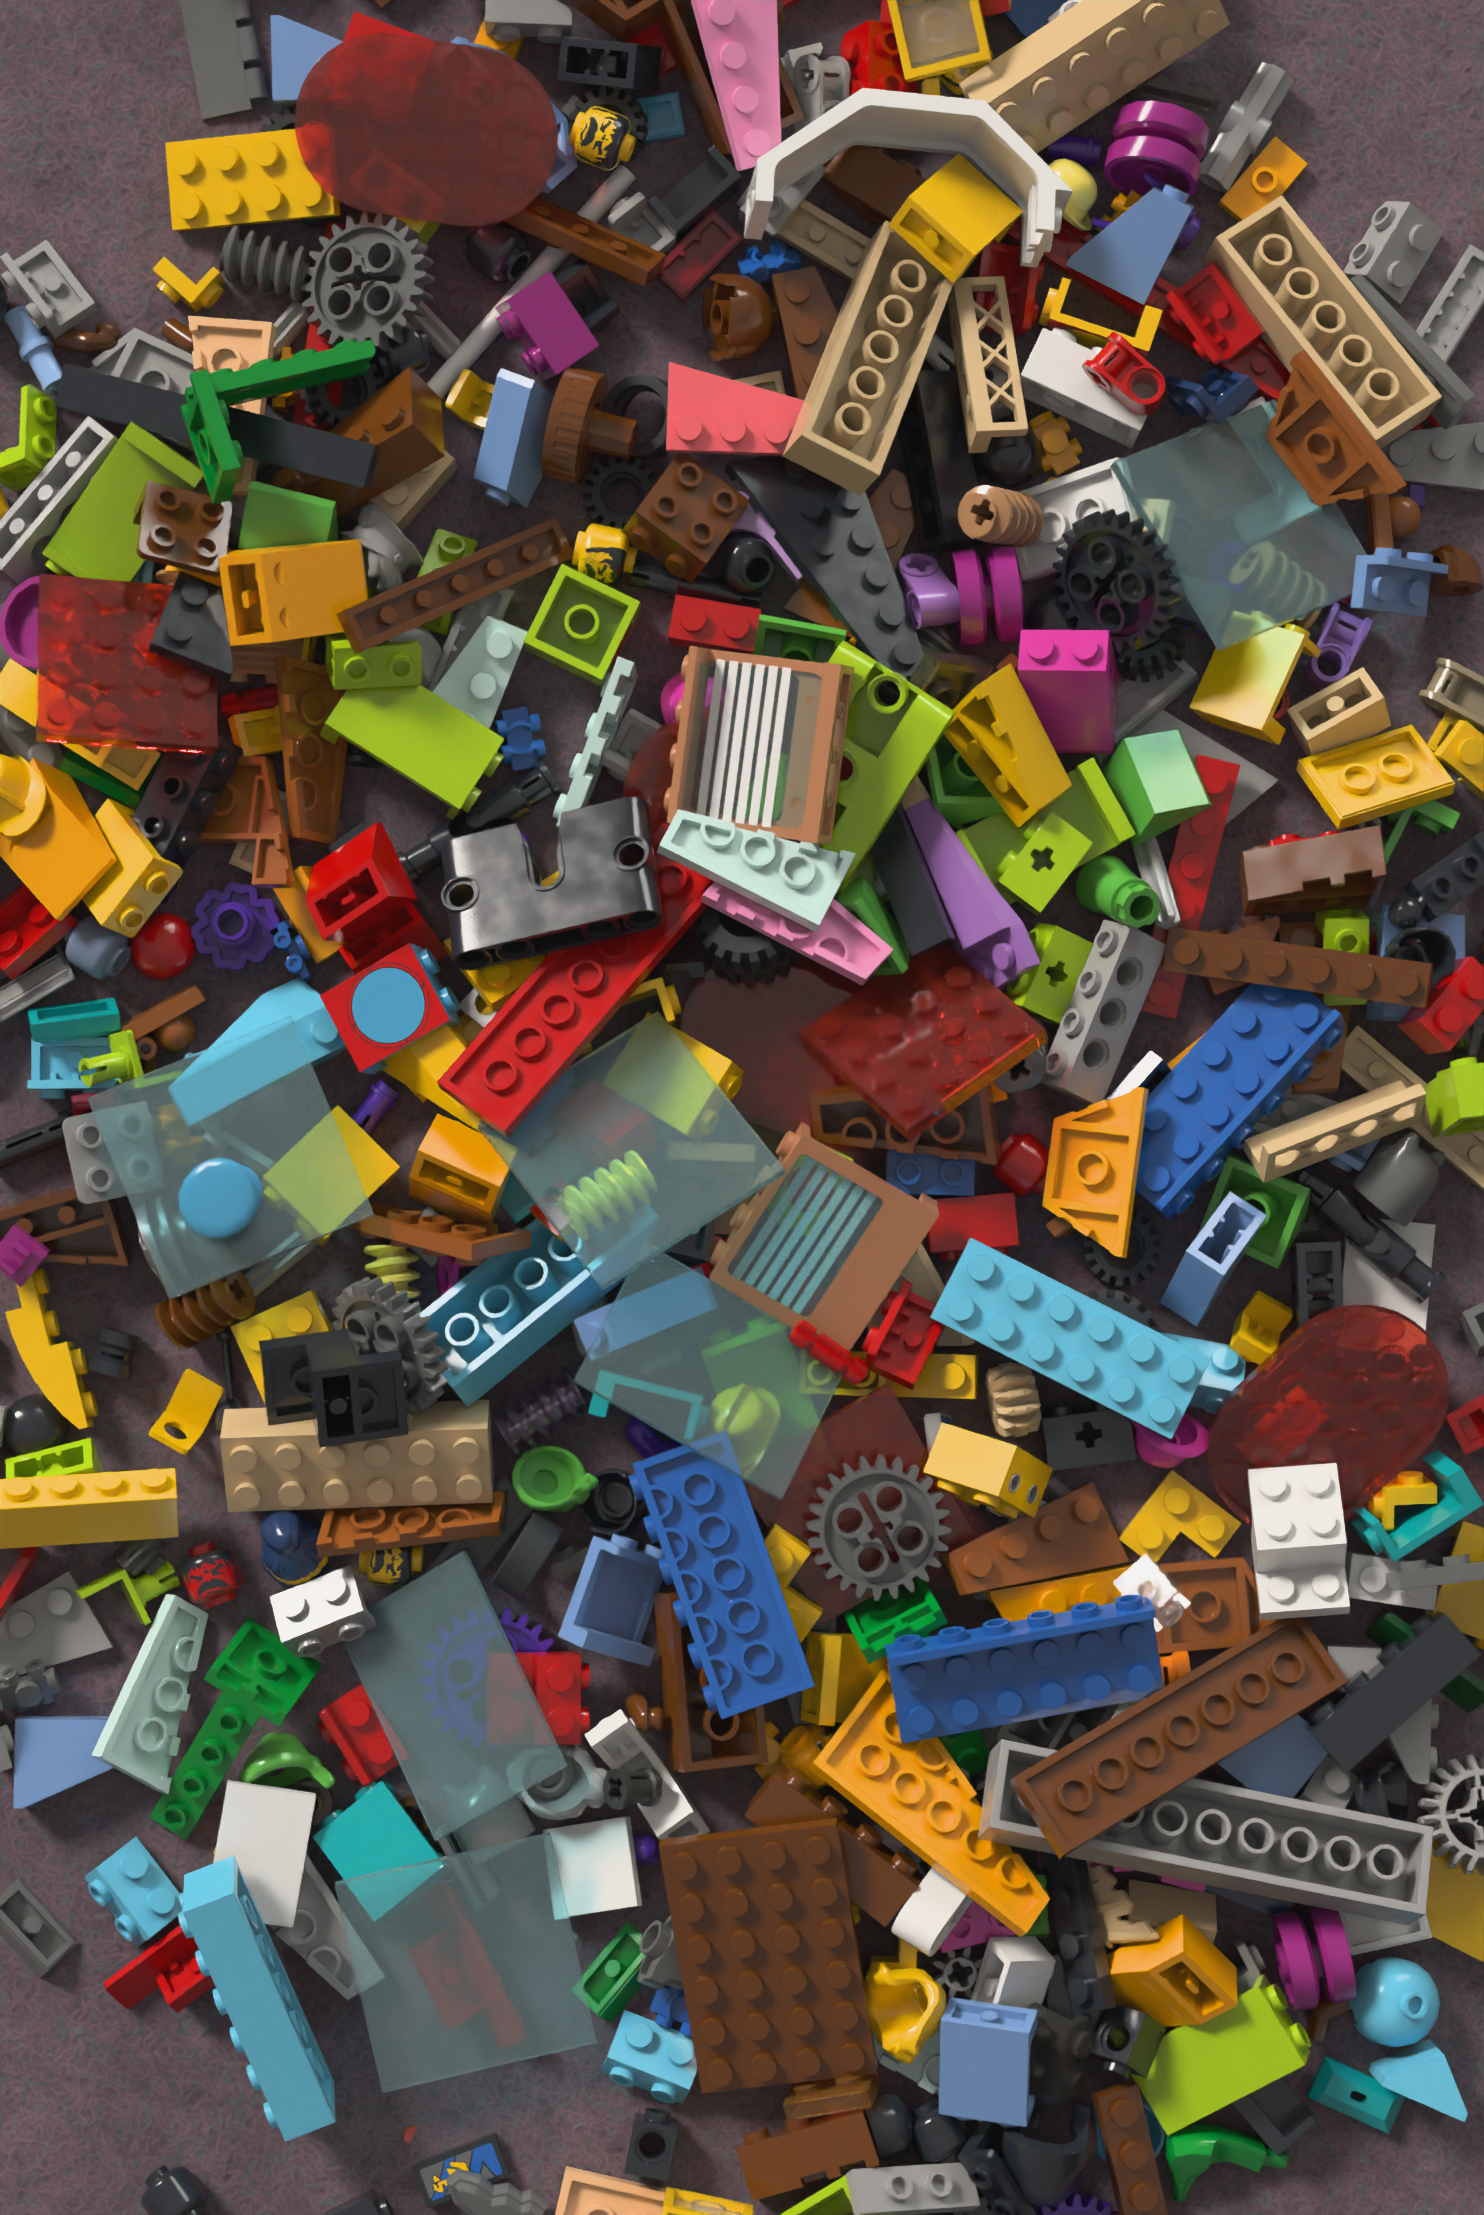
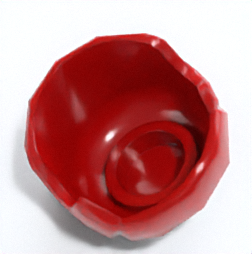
(162, 947)

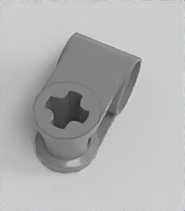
(822, 92)

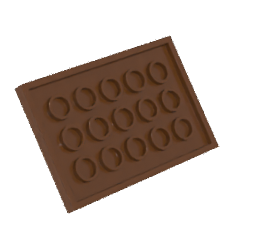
(768, 1955)

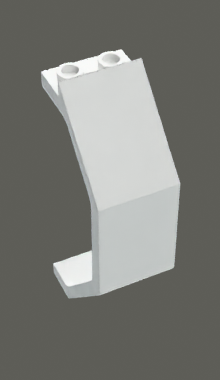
(923, 125)

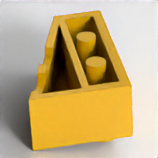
(1008, 746)

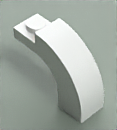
(628, 1748)

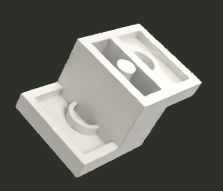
(1298, 1541)

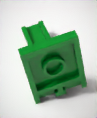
(210, 395)
(916, 1613)
(255, 1681)

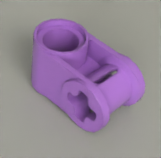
(928, 592)
(1339, 641)

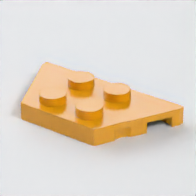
(1096, 1168)
(1057, 1593)

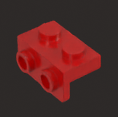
(873, 57)
(1020, 285)
(1214, 315)
(904, 1338)

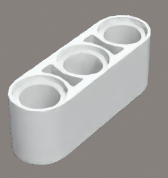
(931, 1913)

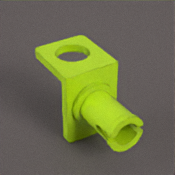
(120, 1063)
(136, 1590)

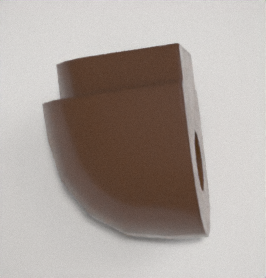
(1463, 573)

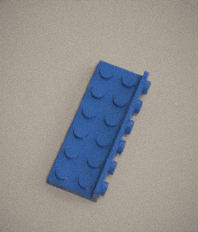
(1227, 1087)
(721, 1580)
(1024, 1668)

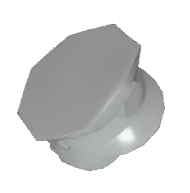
(384, 549)
(568, 1790)

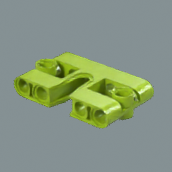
(885, 750)

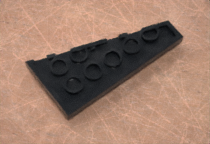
(837, 550)

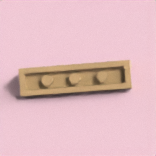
(970, 365)
(1335, 1130)

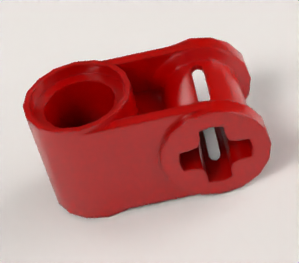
(1124, 373)

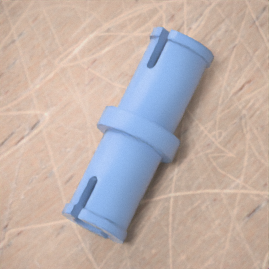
(35, 348)

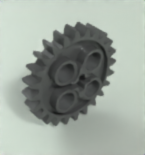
(368, 245)
(386, 1322)
(912, 1508)

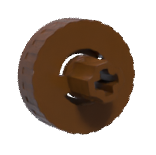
(580, 428)

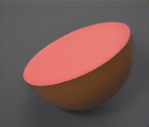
(408, 2133)

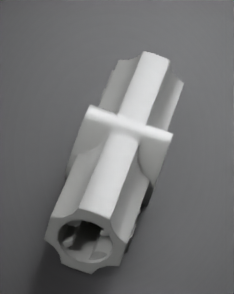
(1244, 127)

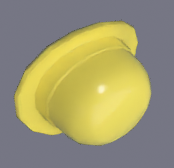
(1083, 194)

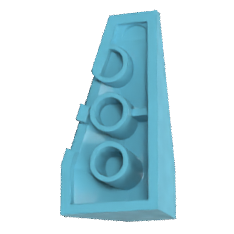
(307, 1011)

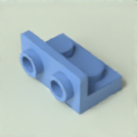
(1394, 583)

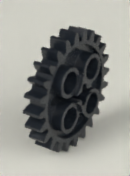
(1091, 567)

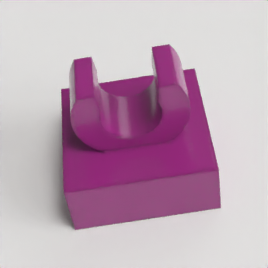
(20, 1254)

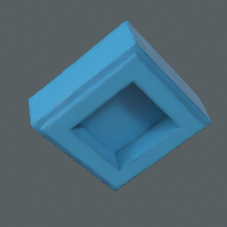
(663, 116)

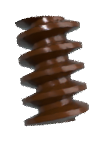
(206, 1310)

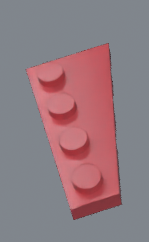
(726, 415)

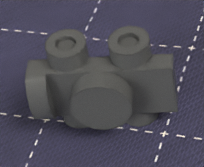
(29, 1690)

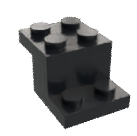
(341, 1392)

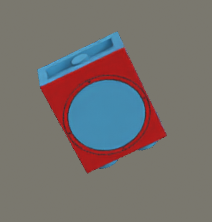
(390, 1006)

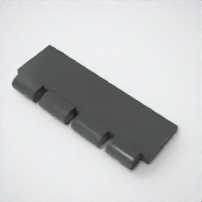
(220, 56)

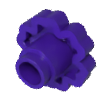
(235, 926)

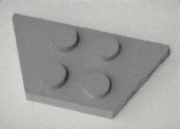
(149, 362)

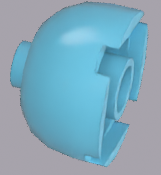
(1394, 2002)

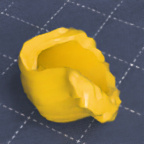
(903, 2008)

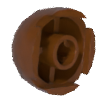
(740, 310)

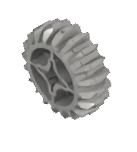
(1440, 1819)

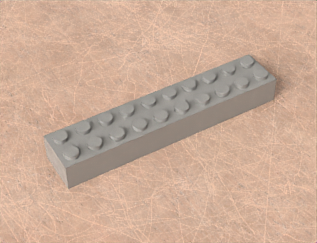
(1239, 1843)

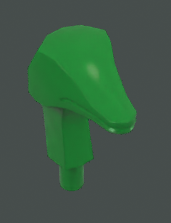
(1202, 2144)

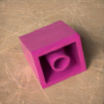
(1071, 687)

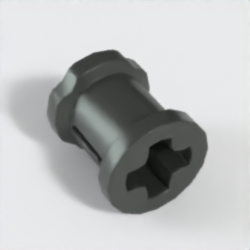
(632, 1788)

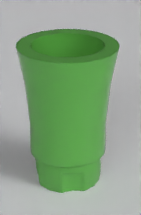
(1113, 890)

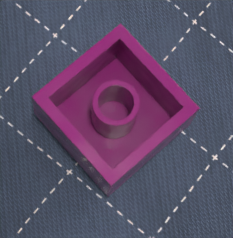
(545, 327)

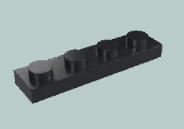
(1078, 1933)

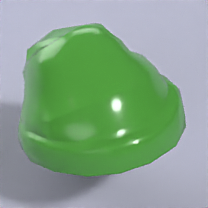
(551, 1479)
(280, 1751)

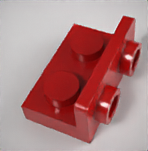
(27, 931)
(359, 1735)

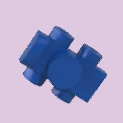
(762, 267)
(518, 739)
(296, 947)
(671, 2006)

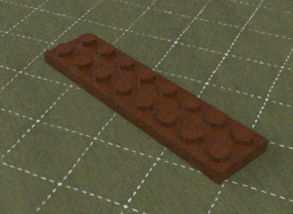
(1177, 1733)

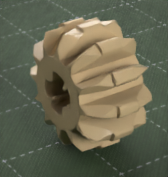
(1013, 1399)

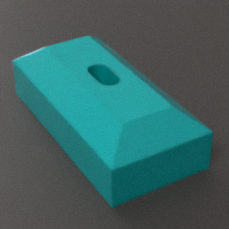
(74, 1020)
(1336, 2081)

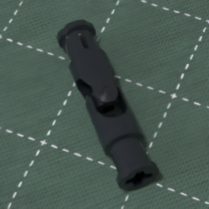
(498, 809)
(1343, 1213)

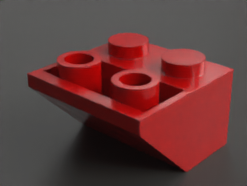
(358, 887)

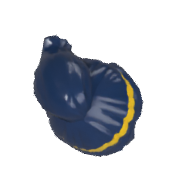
(291, 1549)

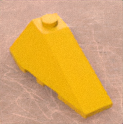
(425, 1063)

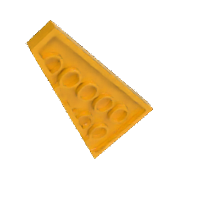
(927, 1806)

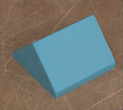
(1422, 2076)

